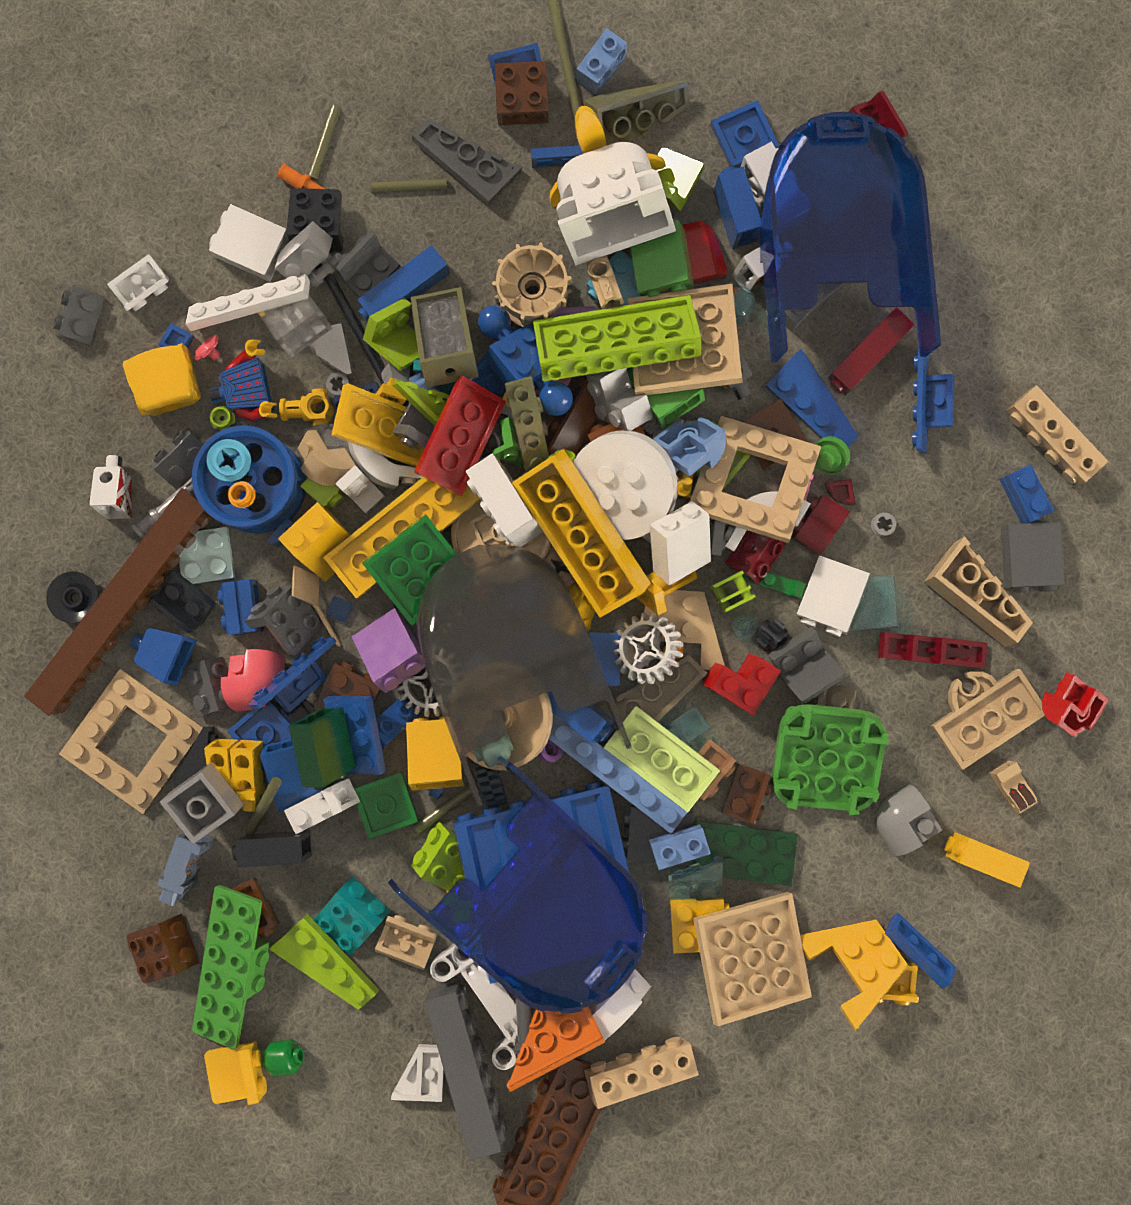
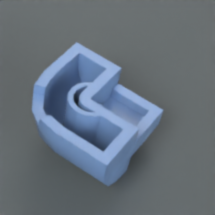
(693, 444)

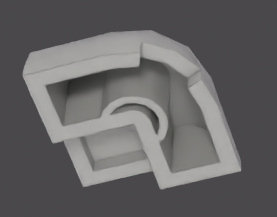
(906, 821)

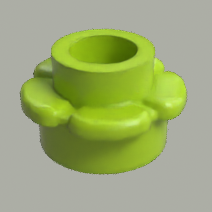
(217, 413)

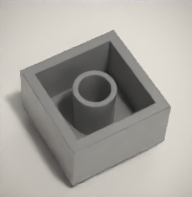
(202, 803)

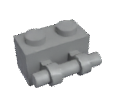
(307, 252)

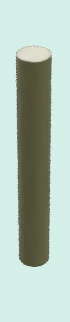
(324, 142)
(410, 185)
(263, 805)
(443, 809)

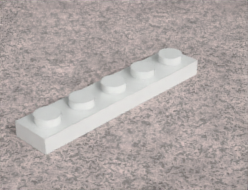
(248, 302)

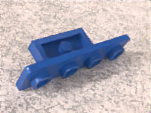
(934, 402)
(298, 681)

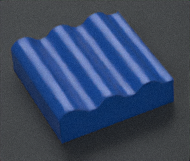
(283, 527)

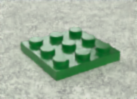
(408, 564)

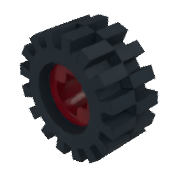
(491, 786)

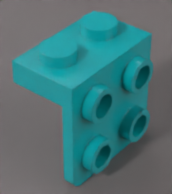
(351, 915)

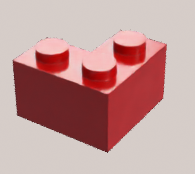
(747, 686)

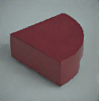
(841, 491)

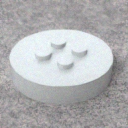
(629, 480)

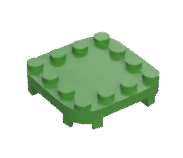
(829, 758)

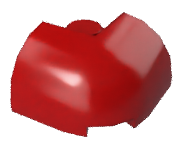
(1073, 705)

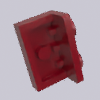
(883, 112)

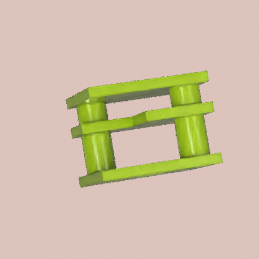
(743, 589)

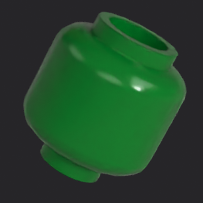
(283, 1058)

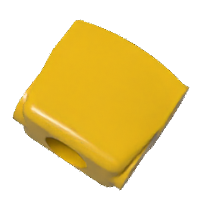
(162, 379)

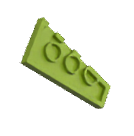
(322, 960)

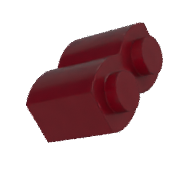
(820, 524)

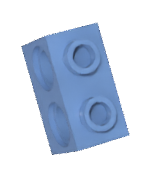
(601, 61)
(679, 847)

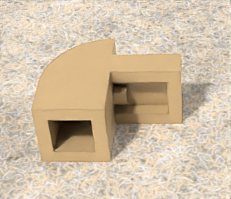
(323, 464)

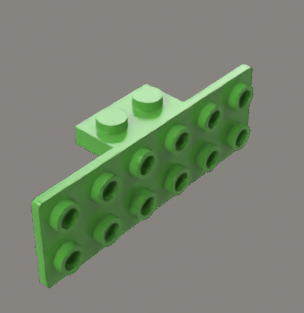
(230, 967)

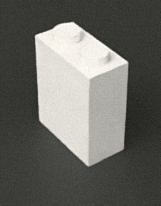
(248, 242)
(680, 542)
(832, 596)

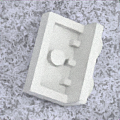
(138, 283)

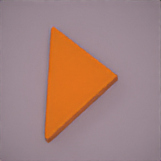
(553, 1042)

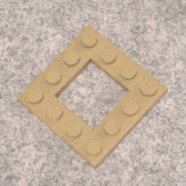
(771, 522)
(83, 745)

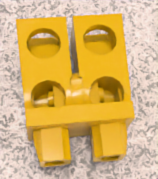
(240, 767)

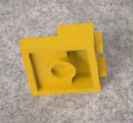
(682, 922)

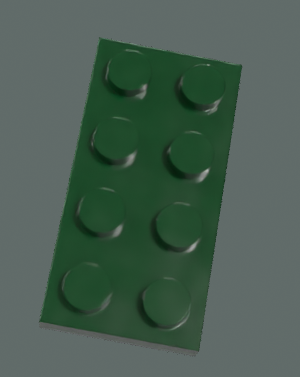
(750, 852)

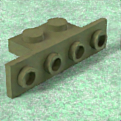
(527, 421)

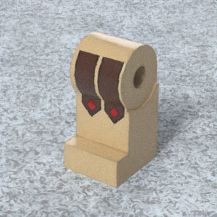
(1013, 786)

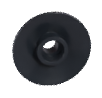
(60, 596)

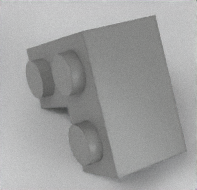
(617, 400)

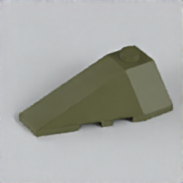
(635, 110)

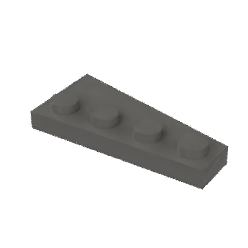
(474, 167)

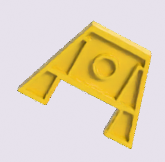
(868, 959)

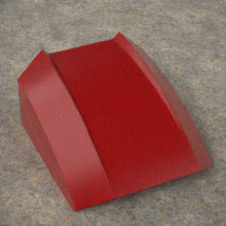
(704, 253)

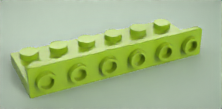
(617, 338)

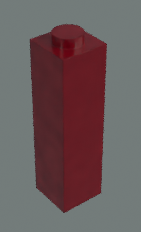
(870, 352)

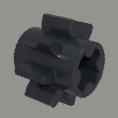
(771, 635)

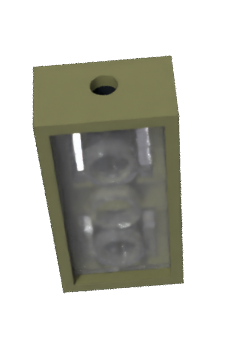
(443, 337)

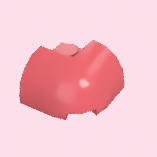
(249, 674)

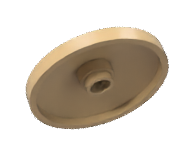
(528, 729)

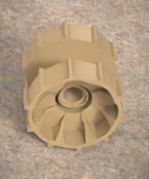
(526, 268)

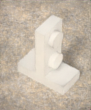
(360, 489)
(322, 806)

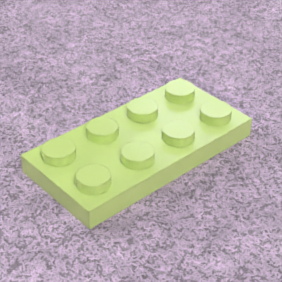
(663, 759)

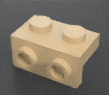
(406, 942)

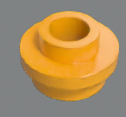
(235, 491)

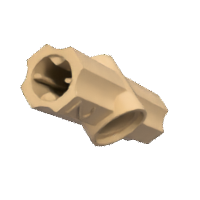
(604, 282)

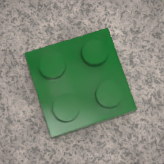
(385, 805)

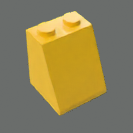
(314, 538)

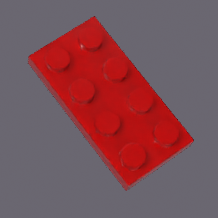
(459, 435)

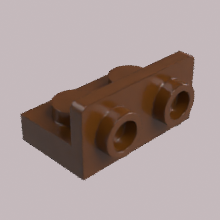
(747, 794)

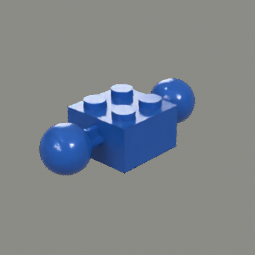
(517, 357)

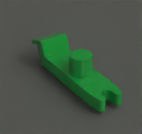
(781, 584)

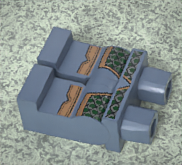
(182, 868)

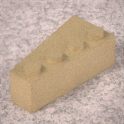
(978, 594)

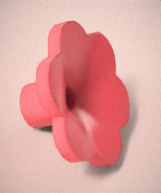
(208, 348)

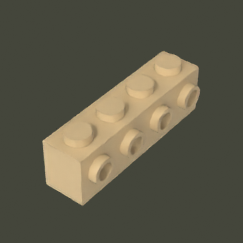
(1056, 436)
(640, 1072)

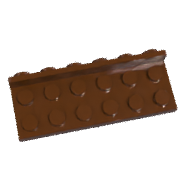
(549, 1140)

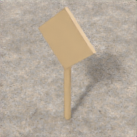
(306, 588)

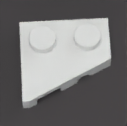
(422, 1077)

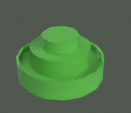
(832, 456)

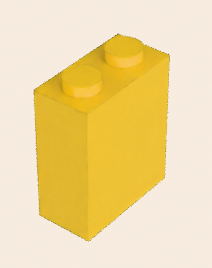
(432, 756)
(986, 859)

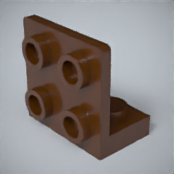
(521, 93)

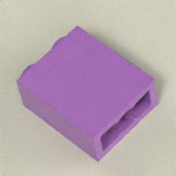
(389, 650)

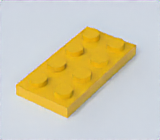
(369, 423)

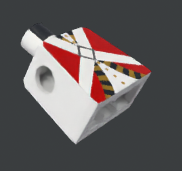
(112, 490)

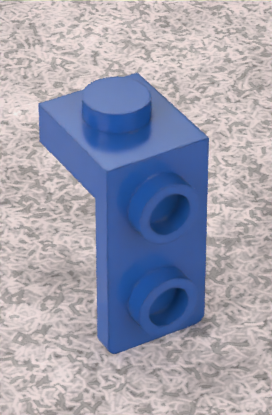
(394, 721)

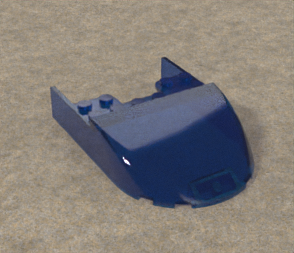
(847, 209)
(555, 921)

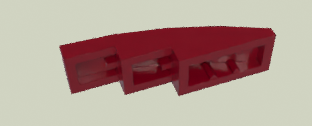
(932, 650)

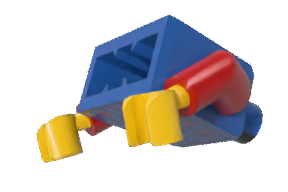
(246, 386)

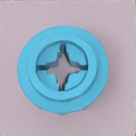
(230, 448)

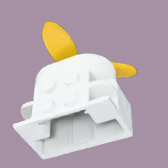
(609, 194)

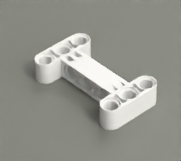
(494, 997)

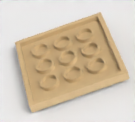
(719, 346)
(752, 958)

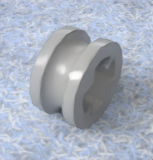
(336, 376)
(881, 532)

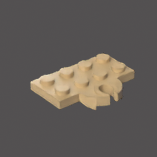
(986, 715)

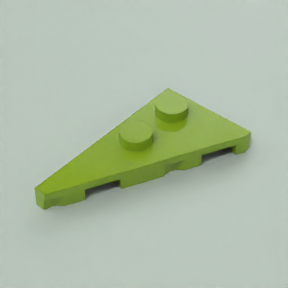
(427, 402)

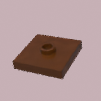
(775, 419)

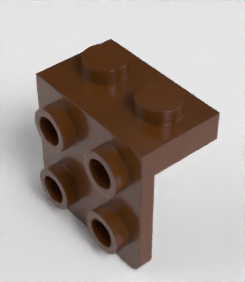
(162, 949)

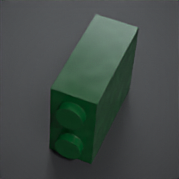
(322, 747)

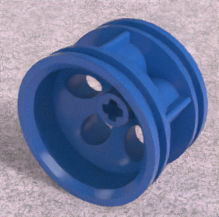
(281, 500)

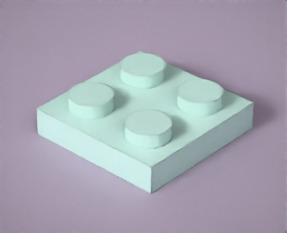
(208, 557)

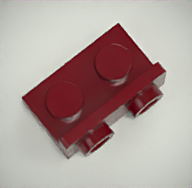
(755, 555)

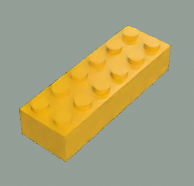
(581, 533)

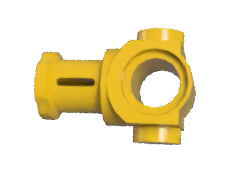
(306, 407)

